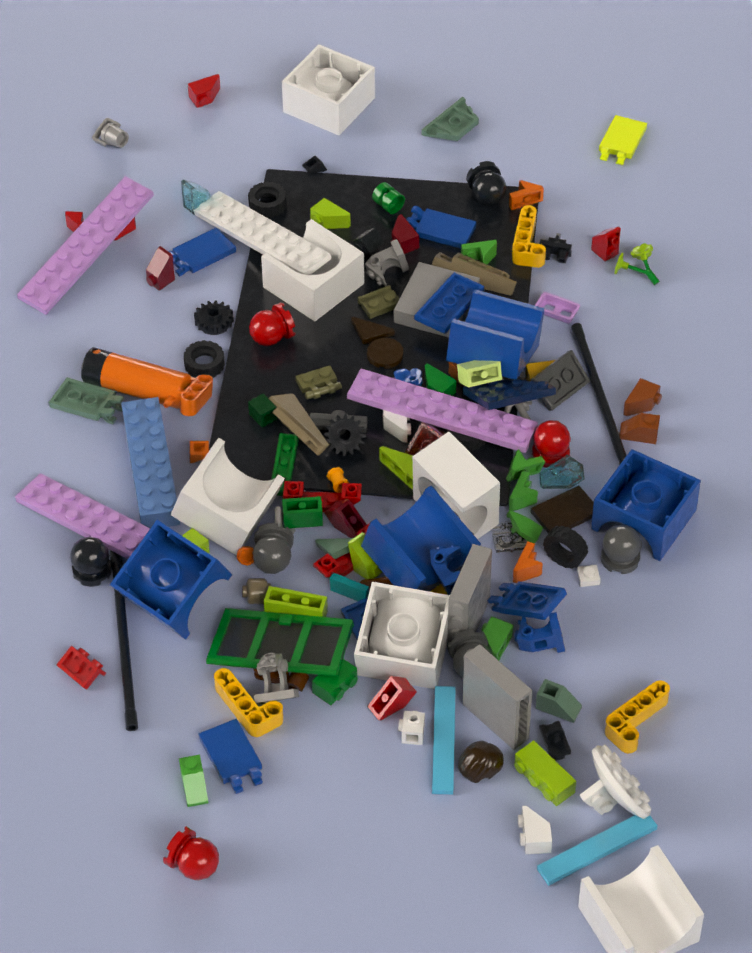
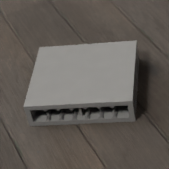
(421, 286)
(470, 592)
(497, 696)

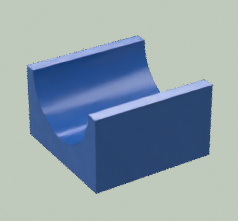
(496, 331)
(649, 499)
(405, 543)
(168, 576)

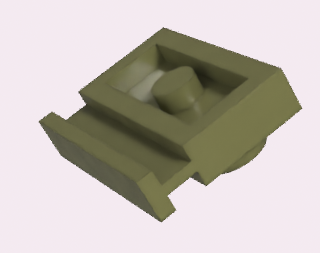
(378, 301)

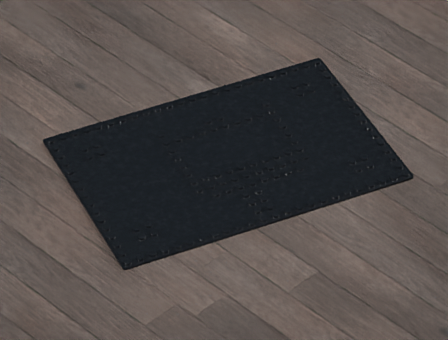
(334, 341)

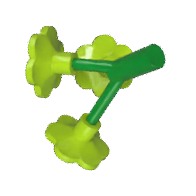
(641, 253)

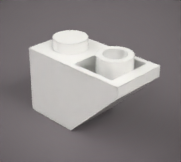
(396, 425)
(536, 832)

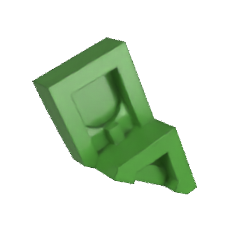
(524, 526)

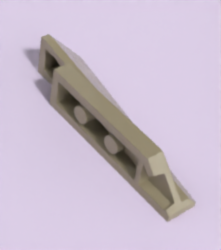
(490, 277)
(297, 420)

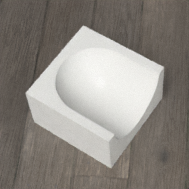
(328, 89)
(326, 286)
(460, 482)
(224, 501)
(403, 635)

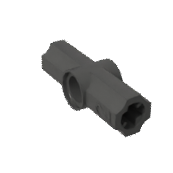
(322, 420)

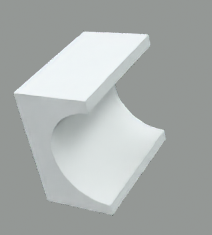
(643, 910)

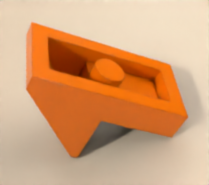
(527, 195)
(527, 566)

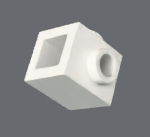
(412, 727)

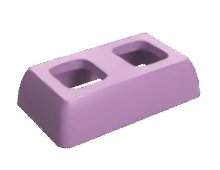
(560, 305)

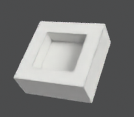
(588, 575)

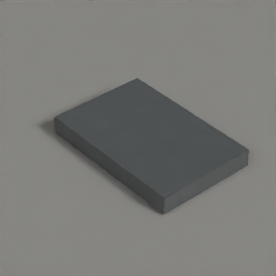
(566, 376)

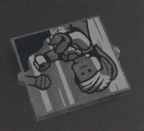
(505, 540)

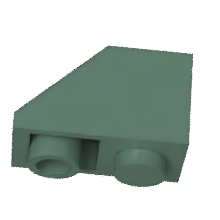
(557, 701)

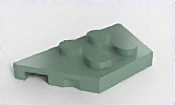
(453, 122)

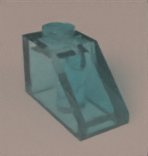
(193, 195)
(562, 474)

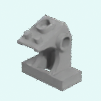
(383, 260)
(272, 692)

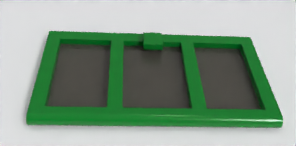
(306, 642)

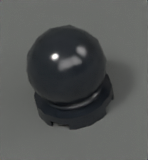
(487, 183)
(90, 561)

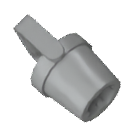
(110, 134)

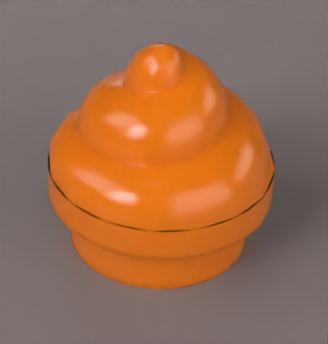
(245, 555)

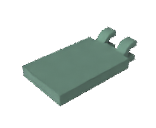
(86, 400)

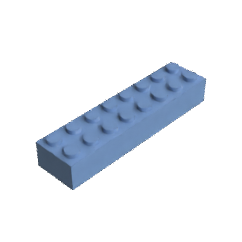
(150, 461)

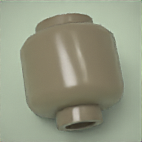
(255, 590)

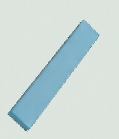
(444, 740)
(595, 848)

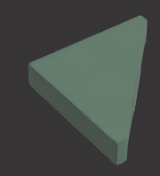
(334, 547)

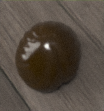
(480, 761)

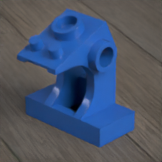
(440, 560)
(541, 638)

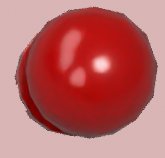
(270, 326)
(551, 442)
(193, 856)

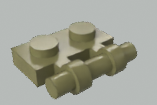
(318, 382)

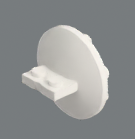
(615, 786)

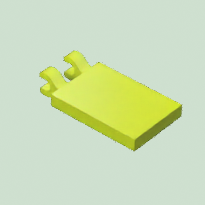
(622, 138)

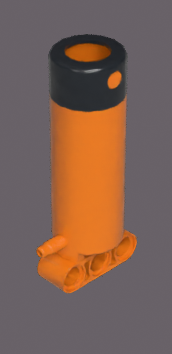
(146, 380)

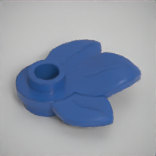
(412, 376)

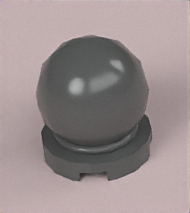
(272, 548)
(621, 549)
(461, 644)

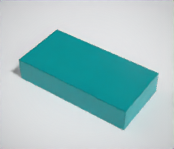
(348, 587)

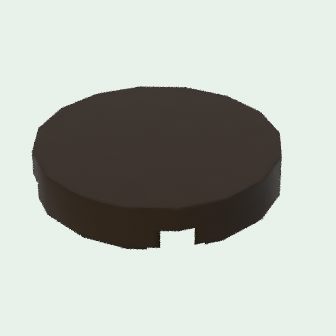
(385, 353)

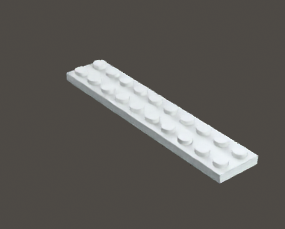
(262, 233)

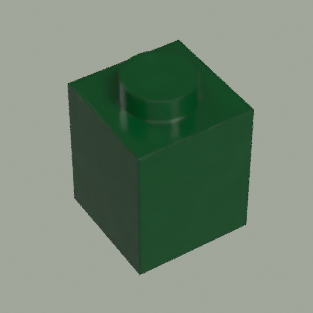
(261, 410)

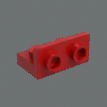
(80, 667)

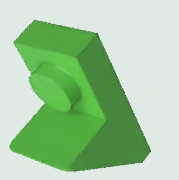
(482, 251)
(520, 464)
(522, 494)

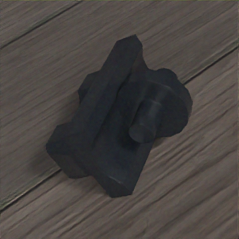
(558, 247)
(555, 740)

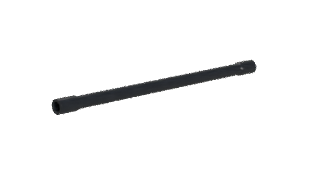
(599, 392)
(130, 713)

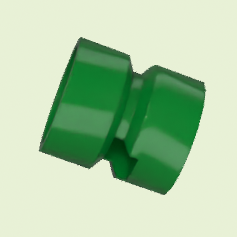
(388, 198)

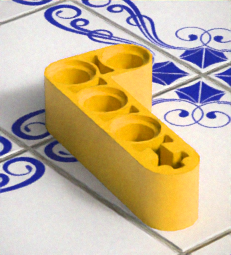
(523, 250)
(267, 716)
(624, 733)

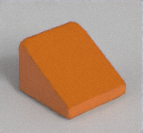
(198, 450)

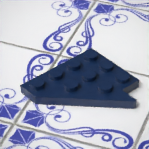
(508, 392)

